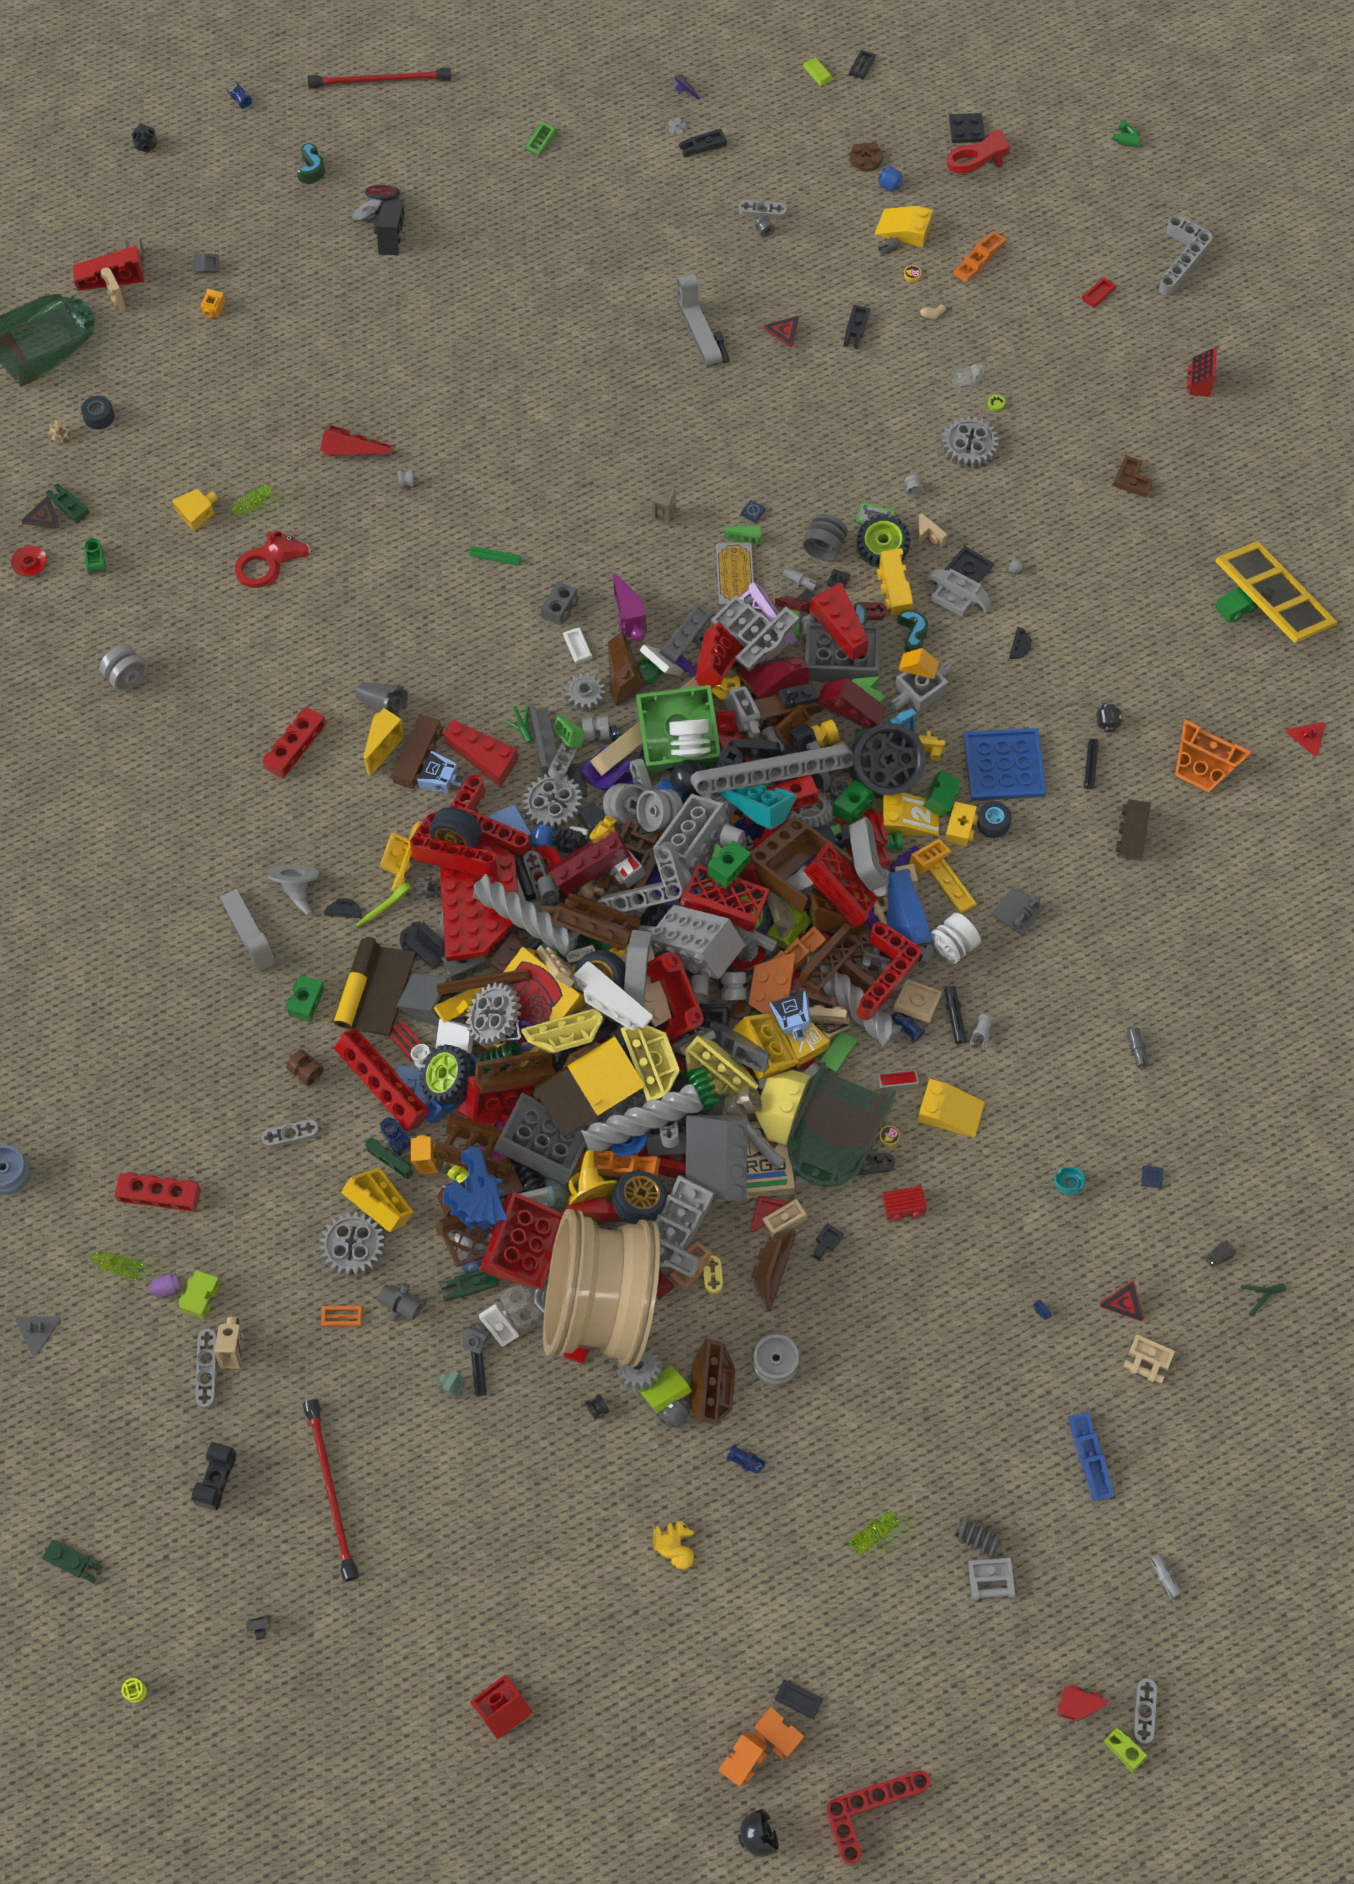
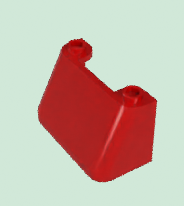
(679, 994)

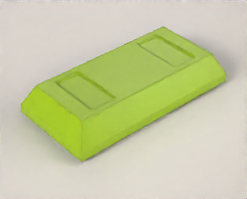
(818, 71)

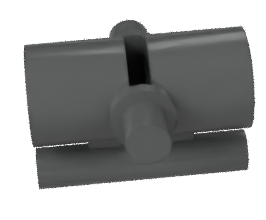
(400, 1301)

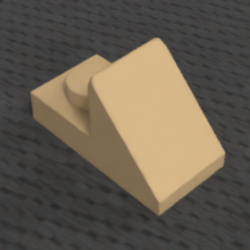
(927, 529)

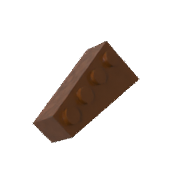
(773, 712)

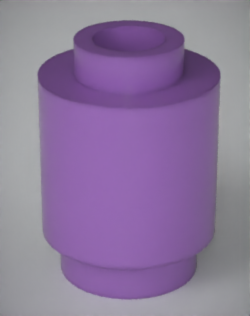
(164, 1285)

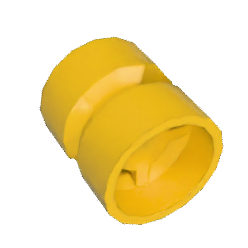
(826, 733)

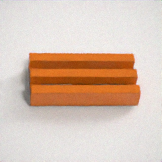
(359, 1316)

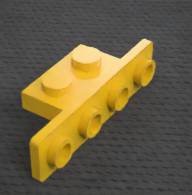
(397, 856)
(457, 1005)

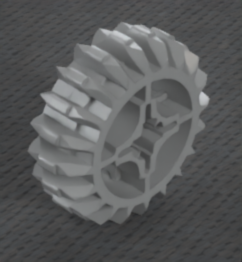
(815, 814)

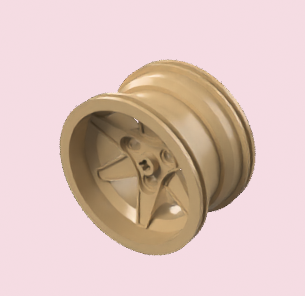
(601, 1288)

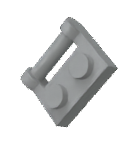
(991, 1571)

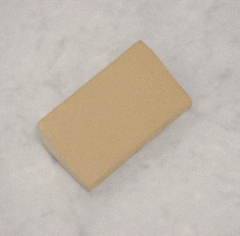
(785, 1218)

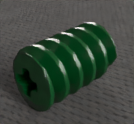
(506, 1050)

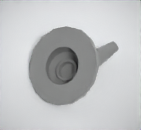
(294, 882)

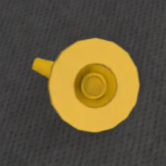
(590, 1183)

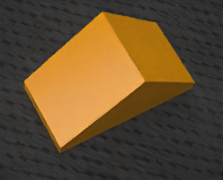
(919, 663)

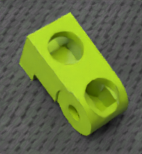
(1125, 1749)

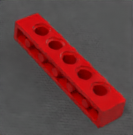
(381, 1079)

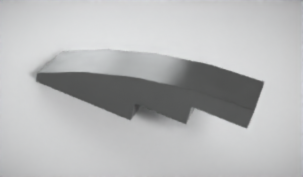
(740, 1047)

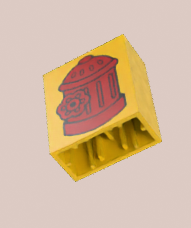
(540, 996)

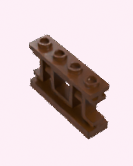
(648, 863)
(596, 921)

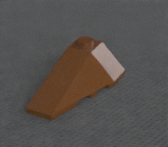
(623, 670)

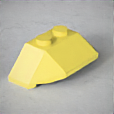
(565, 1031)
(652, 1059)
(727, 1074)
(781, 1104)

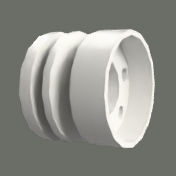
(689, 737)
(955, 938)

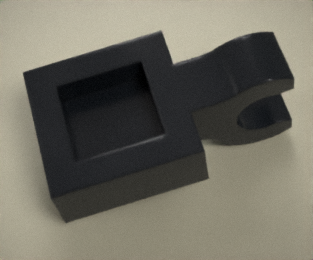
(827, 1239)

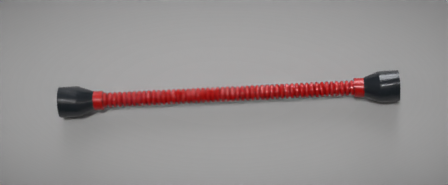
(442, 74)
(348, 1568)

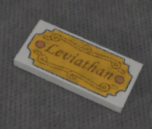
(734, 571)

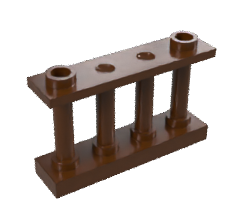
(474, 1133)

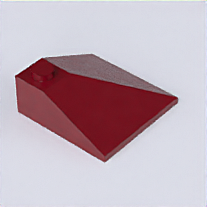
(775, 675)

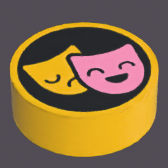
(912, 273)
(889, 1136)

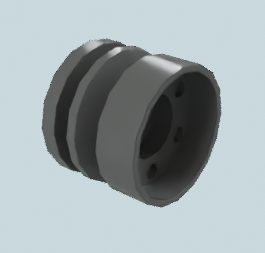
(825, 537)

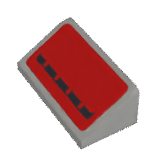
(898, 1081)

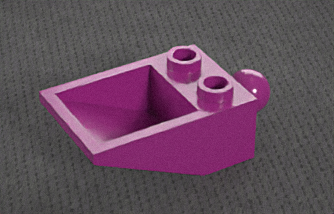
(631, 610)

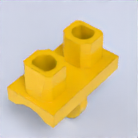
(932, 745)
(602, 827)

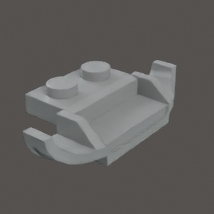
(957, 591)

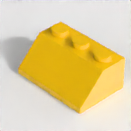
(768, 1034)

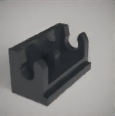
(715, 1012)

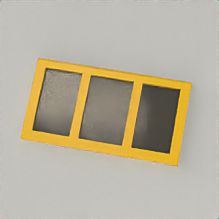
(1276, 591)

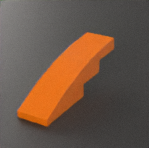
(979, 256)
(804, 947)
(616, 1166)

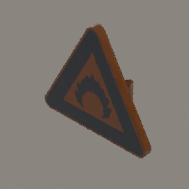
(42, 515)

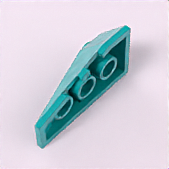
(762, 805)

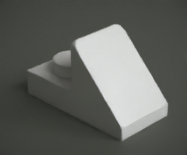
(499, 1324)

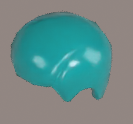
(1076, 1181)

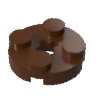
(870, 149)

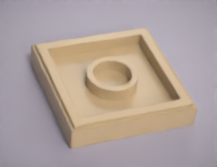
(917, 1000)

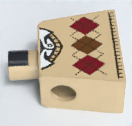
(229, 1344)

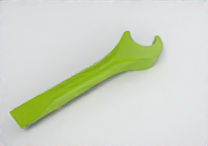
(397, 896)

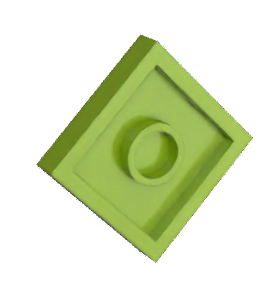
(668, 1389)

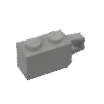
(745, 710)

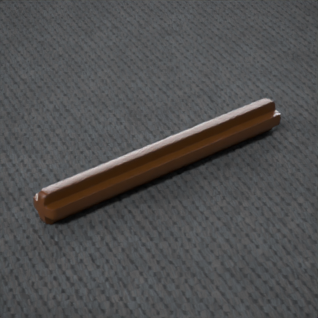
(482, 981)

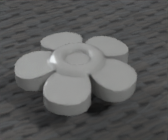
(676, 126)

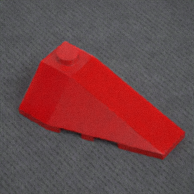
(340, 442)

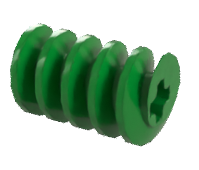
(698, 1078)

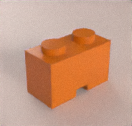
(779, 1736)
(748, 1753)

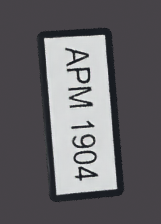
(577, 953)

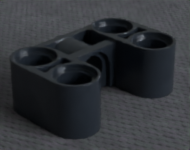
(221, 1461)

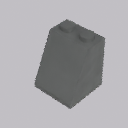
(422, 996)

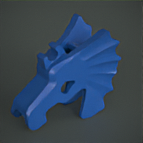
(479, 1200)

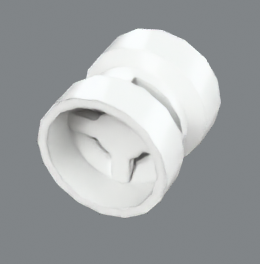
(419, 1054)

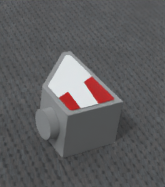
(629, 871)

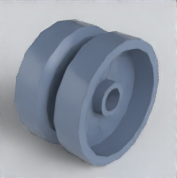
(13, 1170)

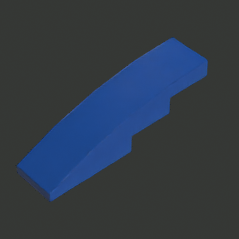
(1090, 1456)

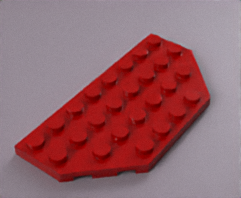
(467, 923)

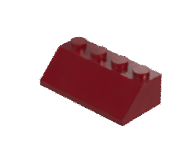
(589, 861)

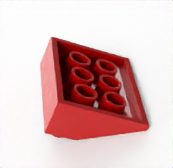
(523, 1242)

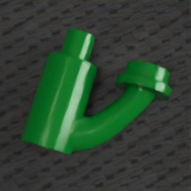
(1127, 139)

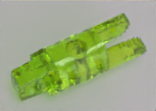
(250, 500)
(107, 1261)
(873, 1532)

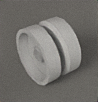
(123, 668)
(621, 802)
(657, 809)
(764, 1358)

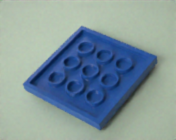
(1004, 764)

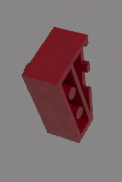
(852, 703)

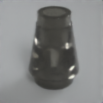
(1221, 1253)

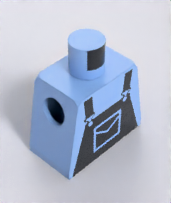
(439, 774)
(793, 1015)

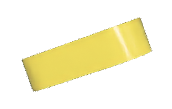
(718, 1276)

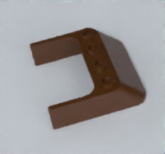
(785, 854)

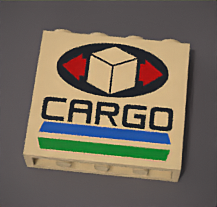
(762, 1176)

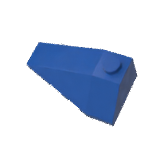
(905, 910)

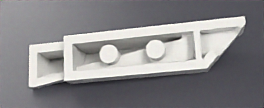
(610, 998)

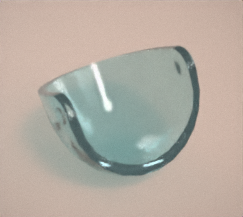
(557, 1194)

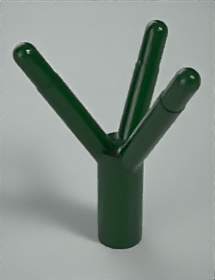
(1268, 1291)

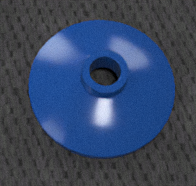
(628, 1149)

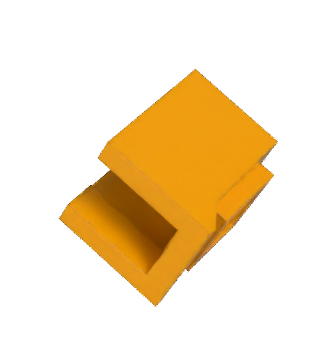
(212, 310)

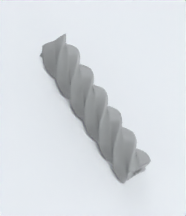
(524, 915)
(848, 997)
(639, 1120)

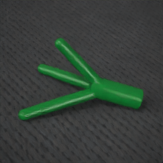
(523, 725)

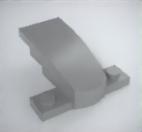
(755, 631)
(679, 1224)

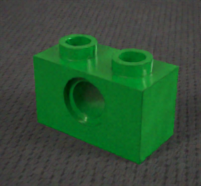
(853, 802)
(726, 873)
(305, 987)

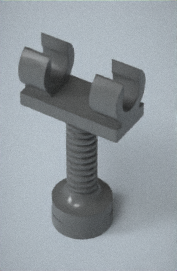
(874, 959)

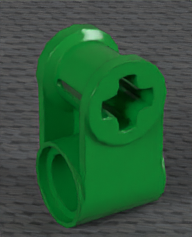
(94, 558)

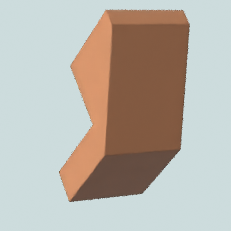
(685, 1281)

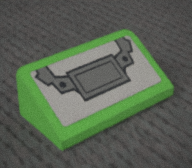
(868, 510)

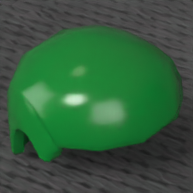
(649, 669)

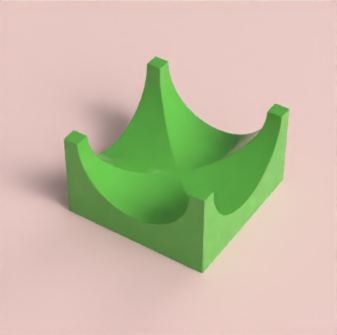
(660, 708)

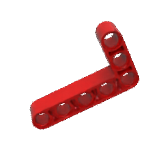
(499, 830)
(450, 854)
(891, 973)
(868, 1804)

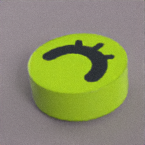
(996, 403)

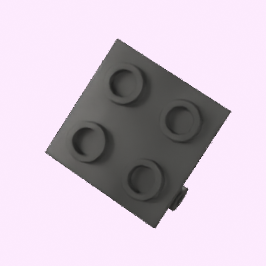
(1018, 910)

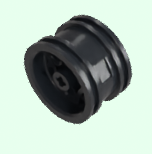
(877, 763)

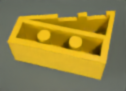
(894, 582)
(378, 1199)

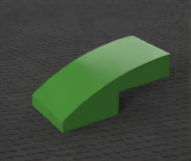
(839, 1051)

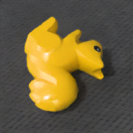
(670, 1546)

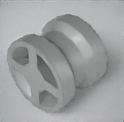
(405, 478)
(914, 485)

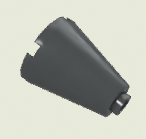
(382, 696)

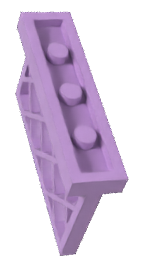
(767, 607)

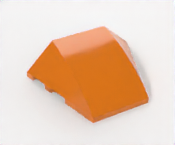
(1206, 758)

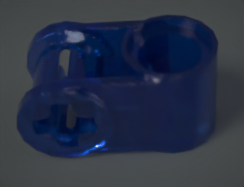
(398, 1139)

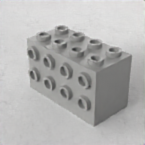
(695, 833)
(700, 940)

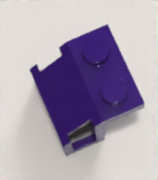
(614, 776)

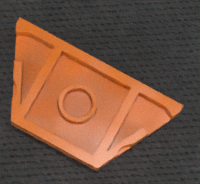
(771, 982)

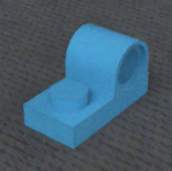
(906, 718)

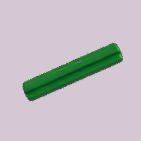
(494, 555)

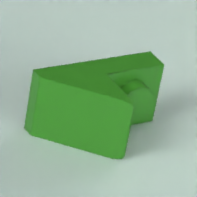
(869, 685)

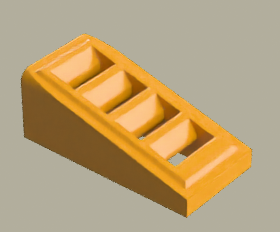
(921, 864)

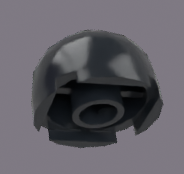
(682, 774)
(757, 1834)

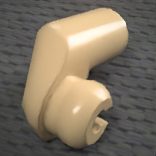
(931, 313)

